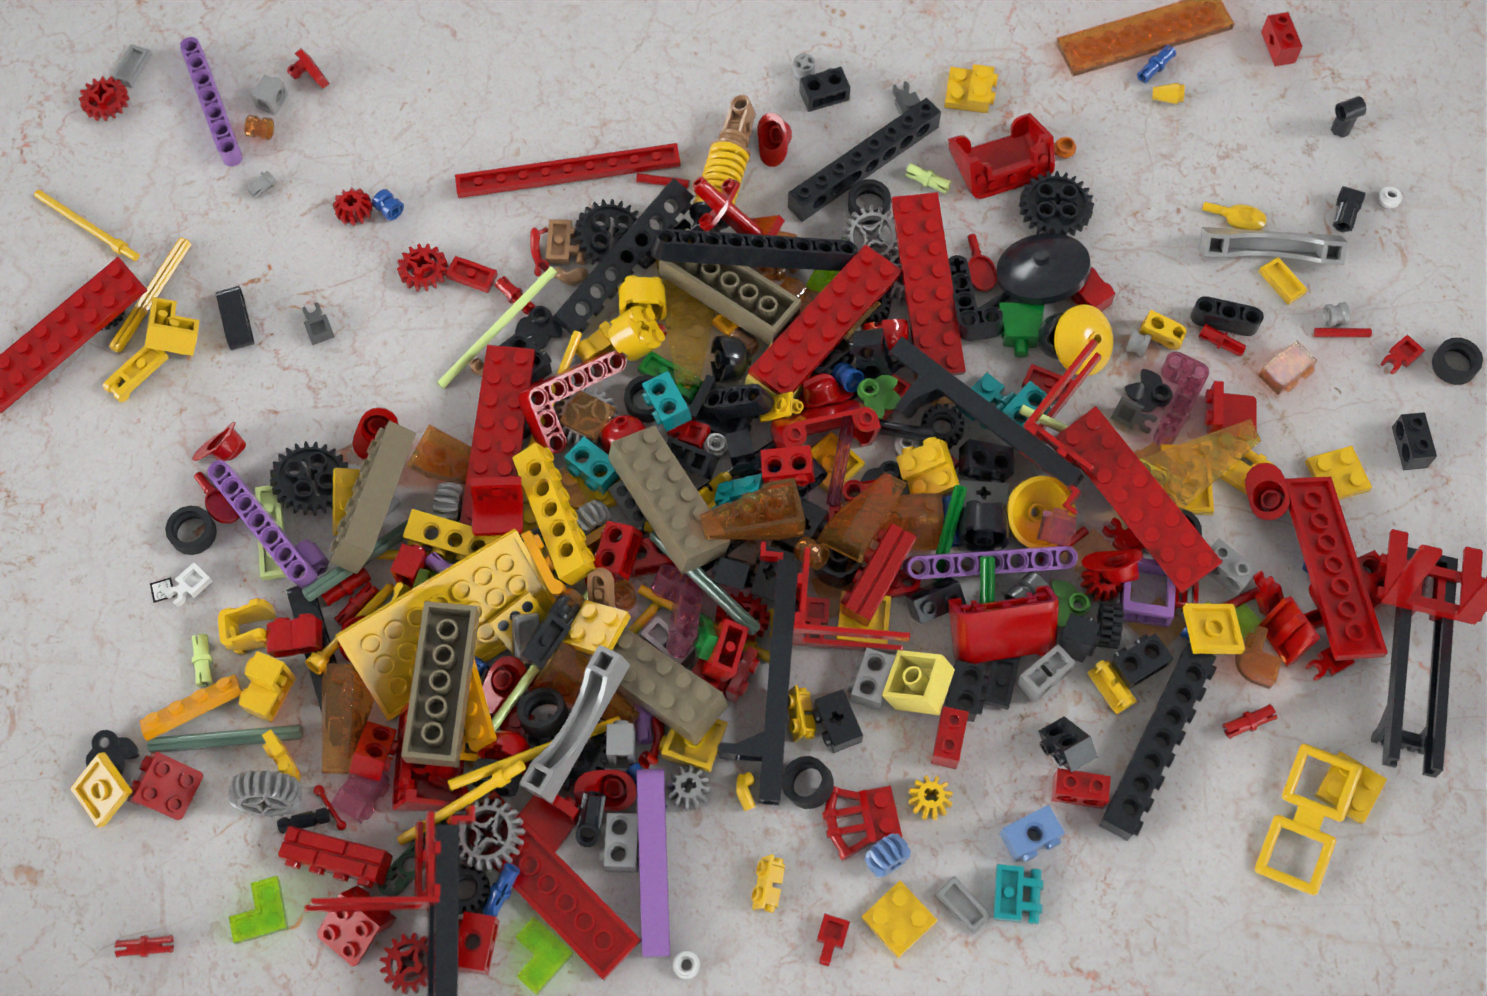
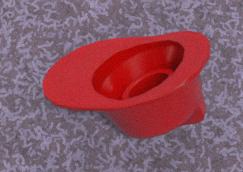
(773, 139)
(822, 390)
(368, 428)
(223, 446)
(1267, 491)
(1115, 565)
(501, 680)
(616, 784)

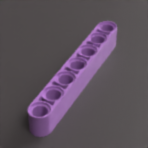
(211, 101)
(268, 530)
(1002, 562)
(653, 863)

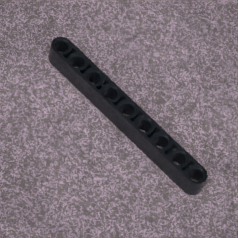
(752, 250)

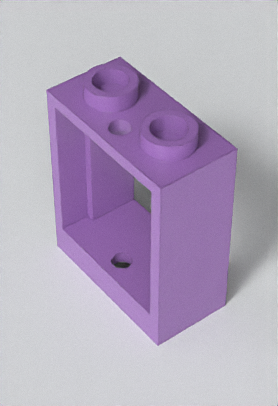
(1149, 613)

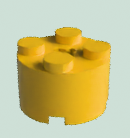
(643, 293)
(636, 333)

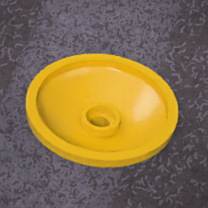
(1075, 331)
(1038, 493)

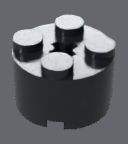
(983, 526)
(838, 571)

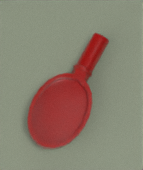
(981, 267)
(215, 502)

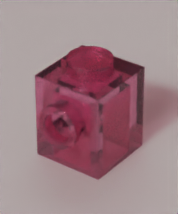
(1057, 527)

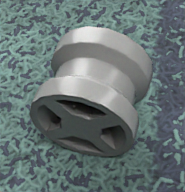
(803, 61)
(1336, 314)
(1138, 343)

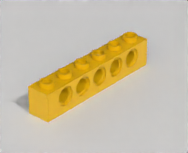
(546, 496)
(421, 522)

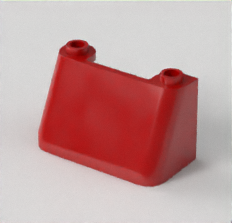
(1007, 160)
(794, 429)
(1004, 627)
(412, 791)

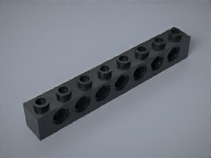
(863, 159)
(567, 316)
(1115, 818)

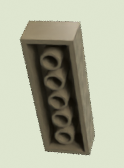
(738, 295)
(371, 497)
(666, 498)
(441, 684)
(667, 688)

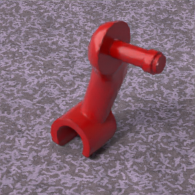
(535, 250)
(646, 757)

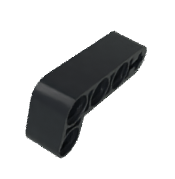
(972, 321)

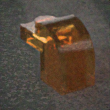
(1256, 665)

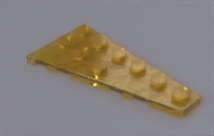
(688, 332)
(1196, 464)

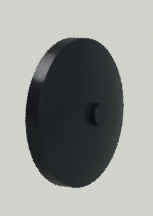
(1043, 268)

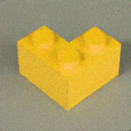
(170, 331)
(268, 686)

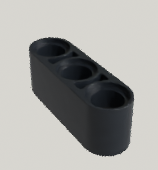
(1238, 314)
(235, 318)
(738, 401)

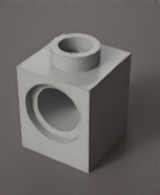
(270, 94)

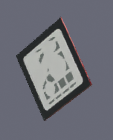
(159, 588)

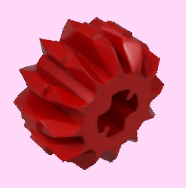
(352, 206)
(1098, 590)

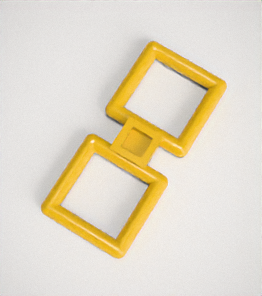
(1308, 819)

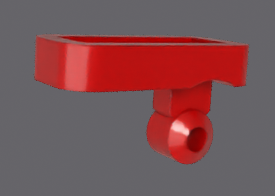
(305, 64)

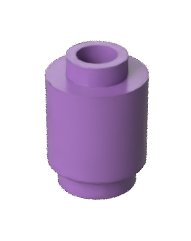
(313, 556)

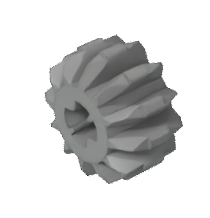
(448, 501)
(592, 516)
(696, 793)

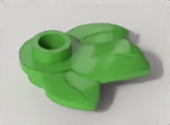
(883, 395)
(1067, 596)

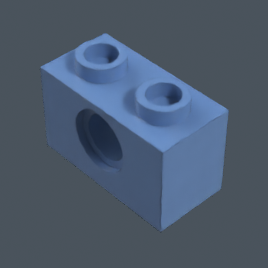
(1041, 821)

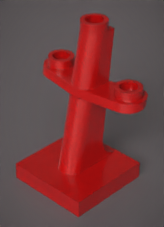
(724, 208)
(1291, 630)

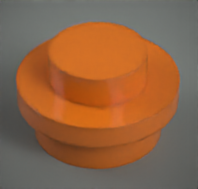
(1065, 147)

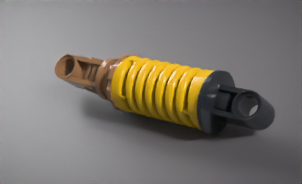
(727, 156)

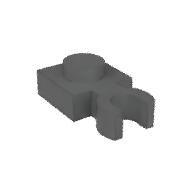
(904, 99)
(317, 325)
(1129, 413)

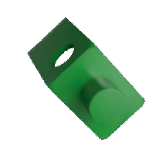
(1021, 326)

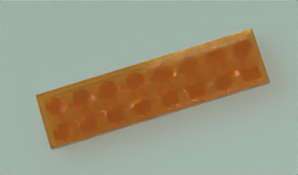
(1143, 34)

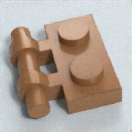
(559, 243)

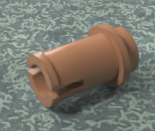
(751, 344)

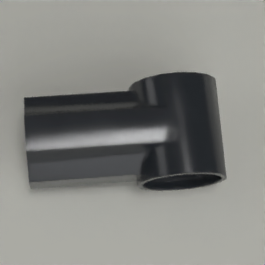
(1347, 114)
(1349, 204)
(590, 816)

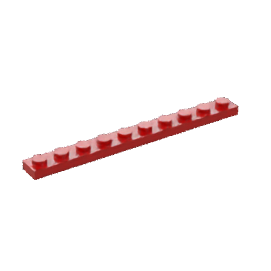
(567, 170)

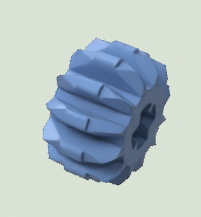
(887, 855)

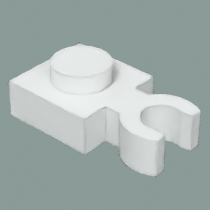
(191, 582)

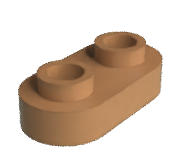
(601, 587)

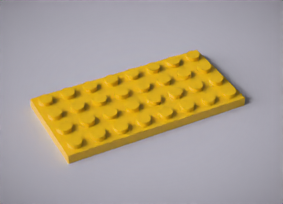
(387, 640)

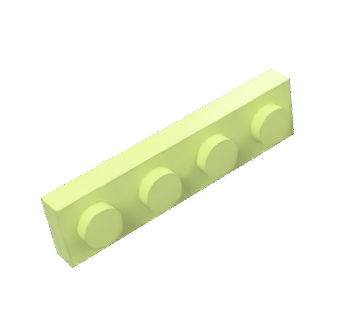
(268, 567)

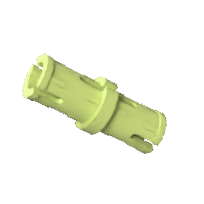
(928, 178)
(202, 660)

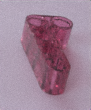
(1179, 403)
(685, 611)

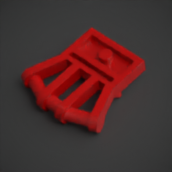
(878, 818)

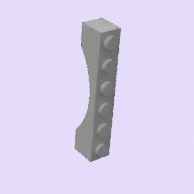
(1303, 246)
(554, 764)

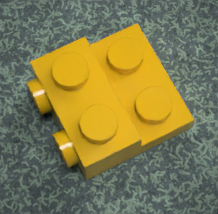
(971, 88)
(928, 467)
(683, 752)

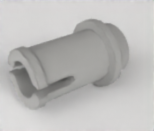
(261, 184)

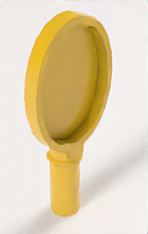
(1239, 215)

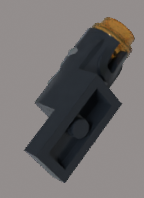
(552, 628)

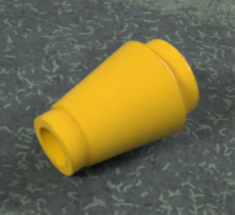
(1169, 93)

